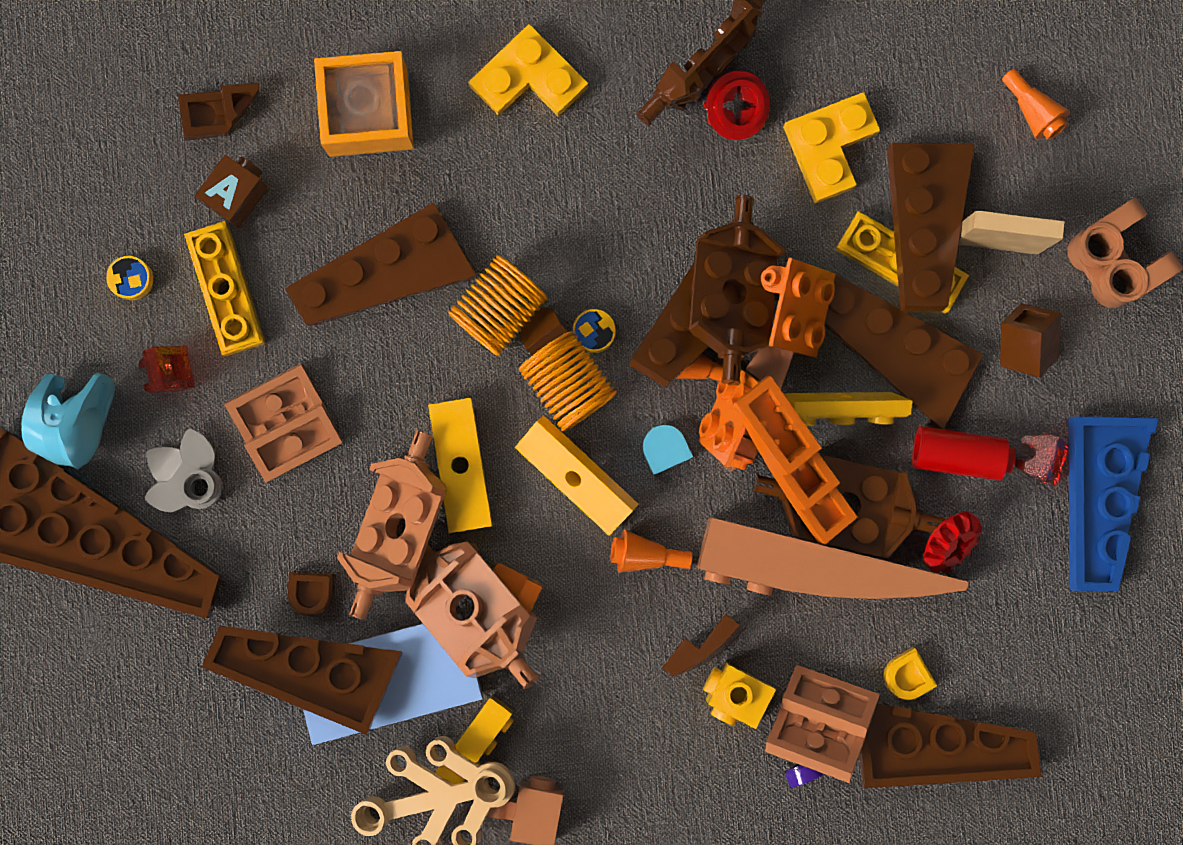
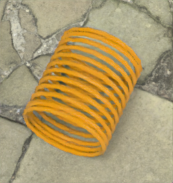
(516, 279)
(543, 367)

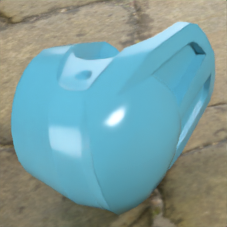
(67, 430)

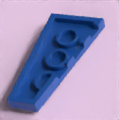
(1103, 490)

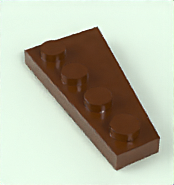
(927, 215)
(393, 265)
(670, 344)
(903, 350)
(313, 674)

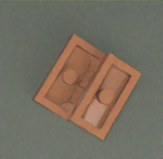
(283, 422)
(822, 723)

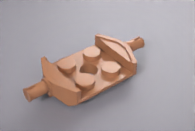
(380, 558)
(498, 626)

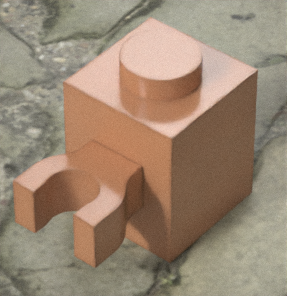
(533, 812)

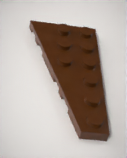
(79, 535)

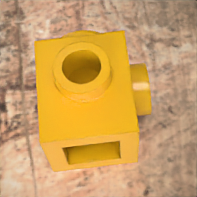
(737, 695)

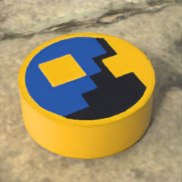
(129, 278)
(595, 330)

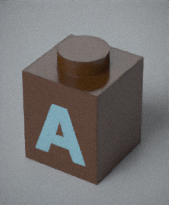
(233, 189)

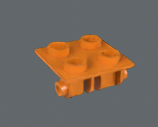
(801, 306)
(723, 429)

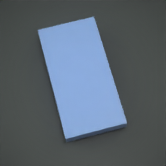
(421, 684)

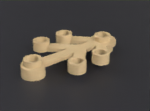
(440, 794)

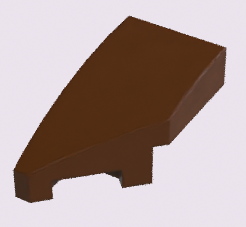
(214, 112)
(690, 657)

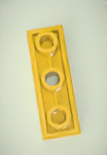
(874, 249)
(233, 312)
(846, 406)
(455, 438)
(576, 475)

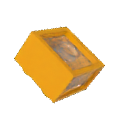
(364, 103)

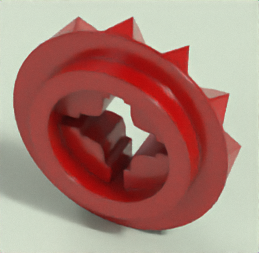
(747, 120)
(952, 542)

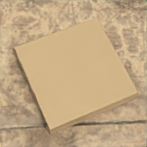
(1010, 232)

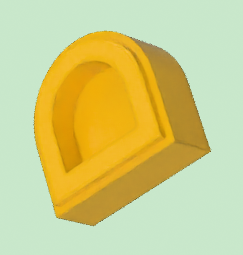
(908, 675)

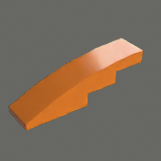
(794, 460)

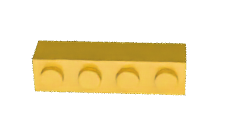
(480, 735)

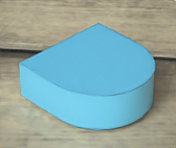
(665, 448)

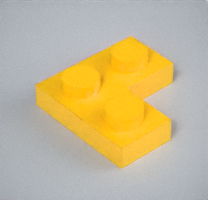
(526, 64)
(819, 141)

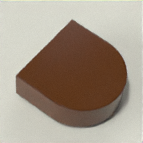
(542, 329)
(310, 592)

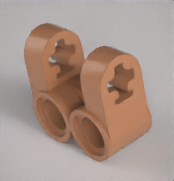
(1114, 259)

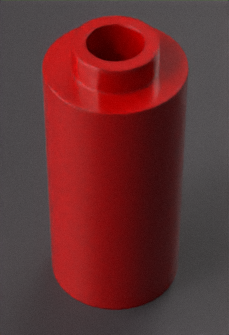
(962, 453)

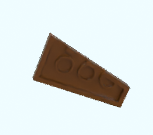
(930, 748)

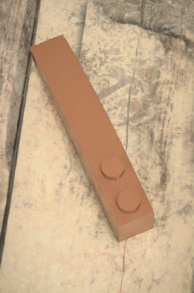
(808, 567)

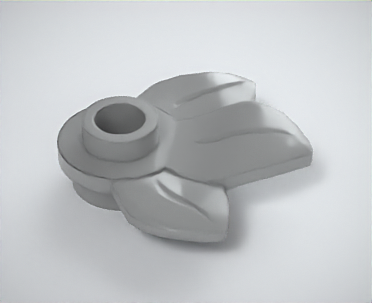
(180, 470)

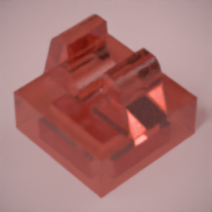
(167, 369)
(1048, 459)

